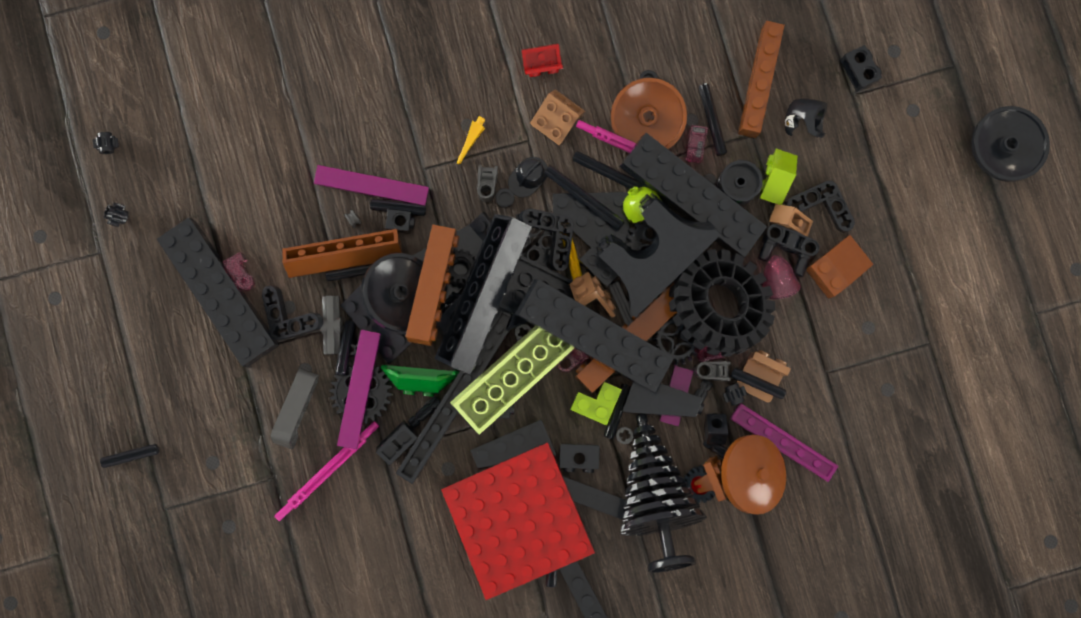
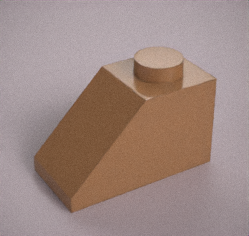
(791, 218)

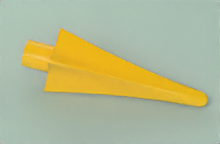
(474, 132)

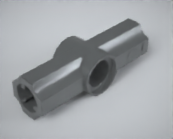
(332, 325)

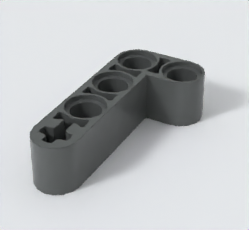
(294, 408)

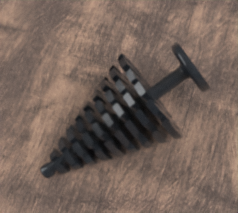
(658, 498)

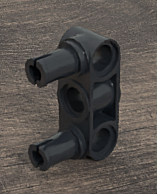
(790, 242)

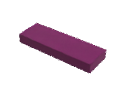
(679, 380)

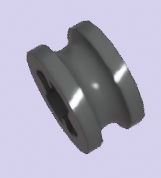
(352, 218)
(621, 430)

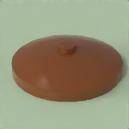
(649, 108)
(753, 474)

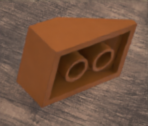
(839, 267)

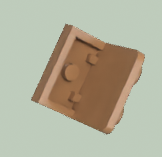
(589, 288)
(766, 369)

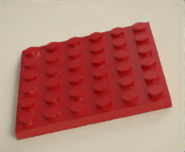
(517, 521)

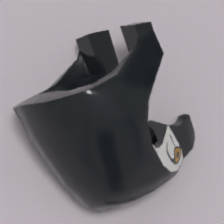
(811, 111)

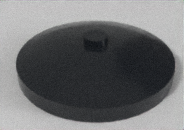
(1010, 144)
(390, 290)

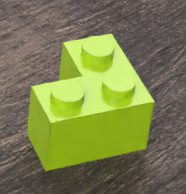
(779, 178)
(600, 407)

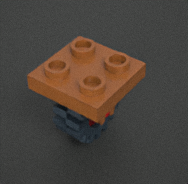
(706, 481)

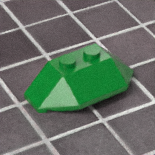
(419, 379)

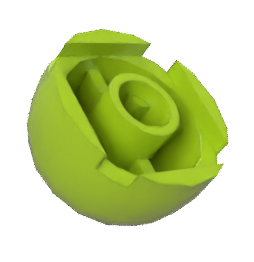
(632, 200)

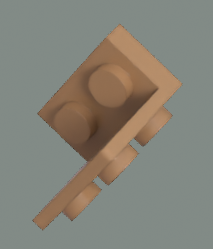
(556, 116)

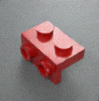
(541, 60)

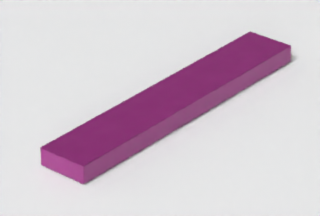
(371, 185)
(358, 389)
(785, 442)

